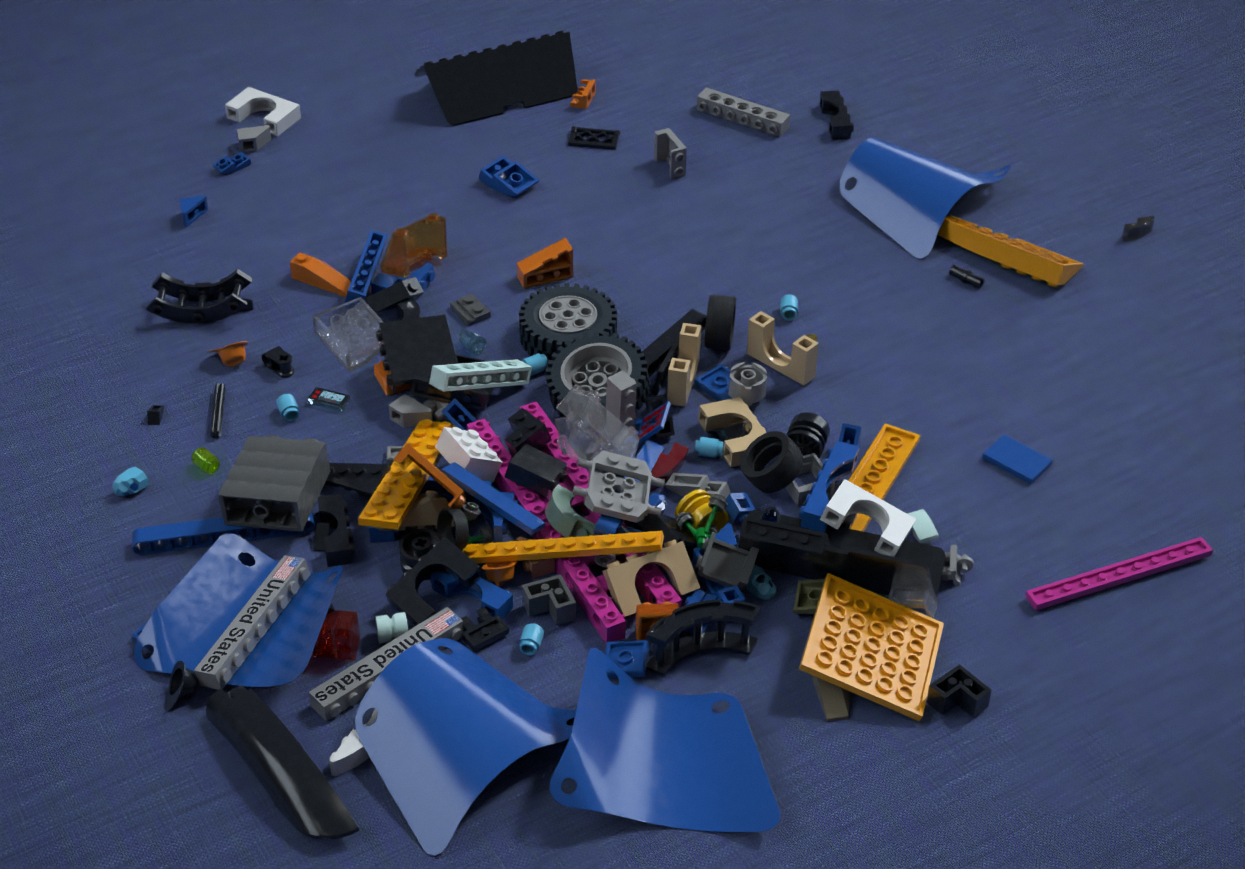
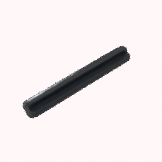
(217, 410)

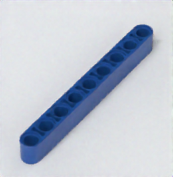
(649, 454)
(200, 534)

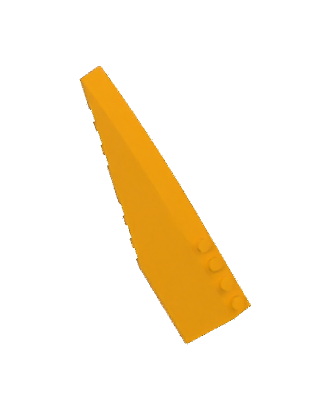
(1010, 252)

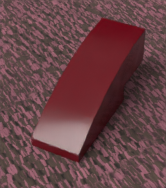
(669, 464)

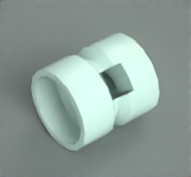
(390, 627)

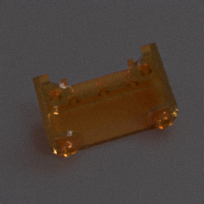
(414, 243)

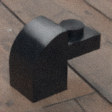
(653, 403)

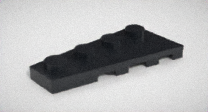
(357, 476)

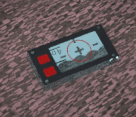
(329, 399)

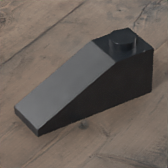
(389, 297)

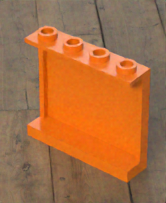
(409, 454)

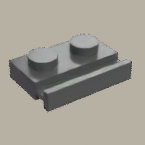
(470, 309)

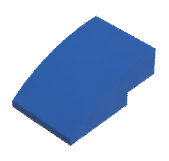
(507, 177)

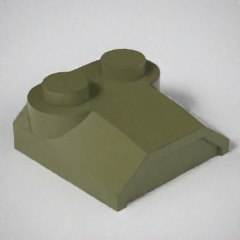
(807, 596)

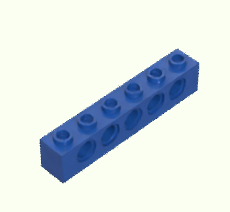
(366, 266)

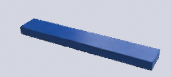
(493, 499)

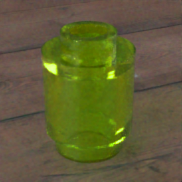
(205, 460)

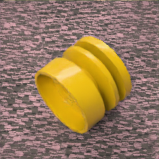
(697, 504)

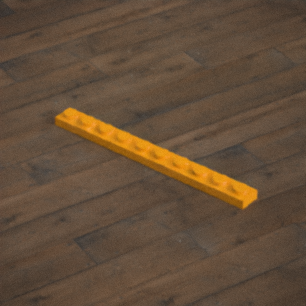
(565, 547)

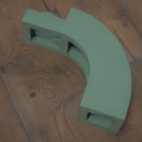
(563, 517)

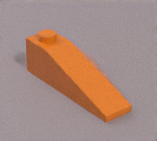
(318, 274)

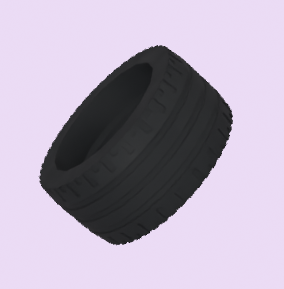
(720, 322)
(778, 474)

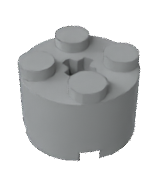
(748, 382)

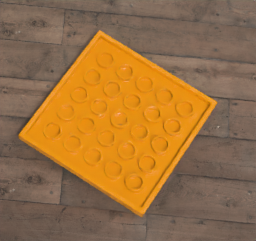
(872, 647)

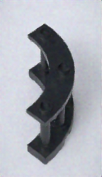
(201, 292)
(694, 615)

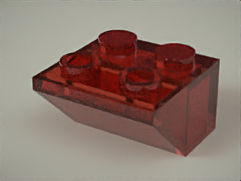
(338, 636)

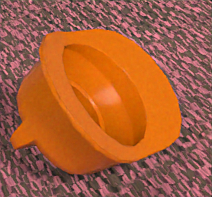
(232, 354)
(499, 571)

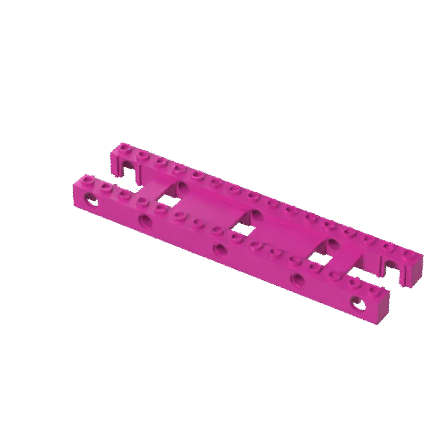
(586, 588)

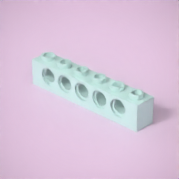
(480, 375)

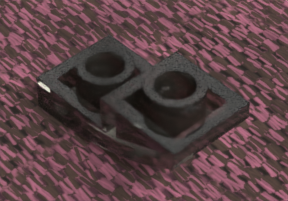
(1137, 230)

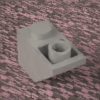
(253, 138)
(408, 411)

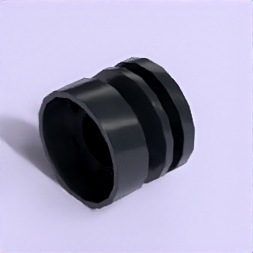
(809, 433)

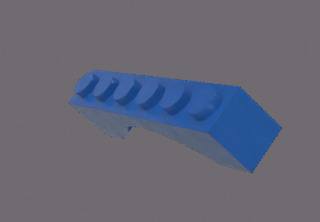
(839, 463)

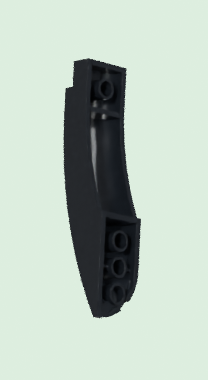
(280, 764)

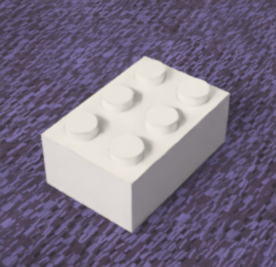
(469, 452)

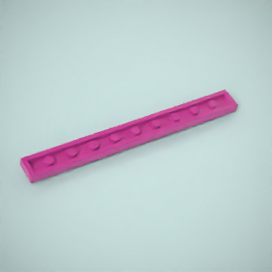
(1118, 573)

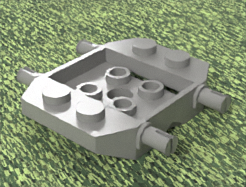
(634, 496)

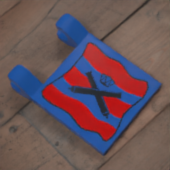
(652, 422)

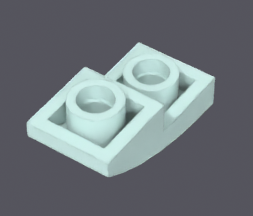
(923, 527)

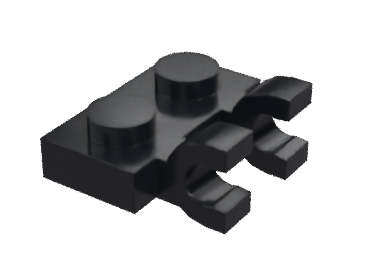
(485, 632)

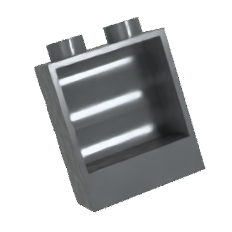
(274, 483)

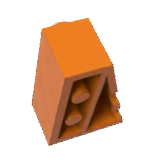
(547, 265)

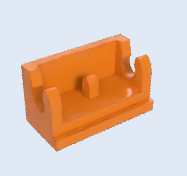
(584, 94)

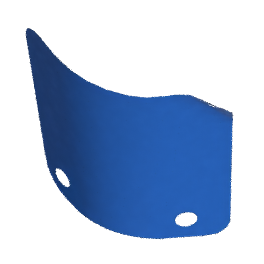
(907, 191)
(212, 597)
(448, 732)
(675, 759)

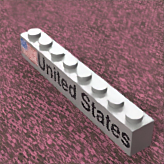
(252, 622)
(353, 683)

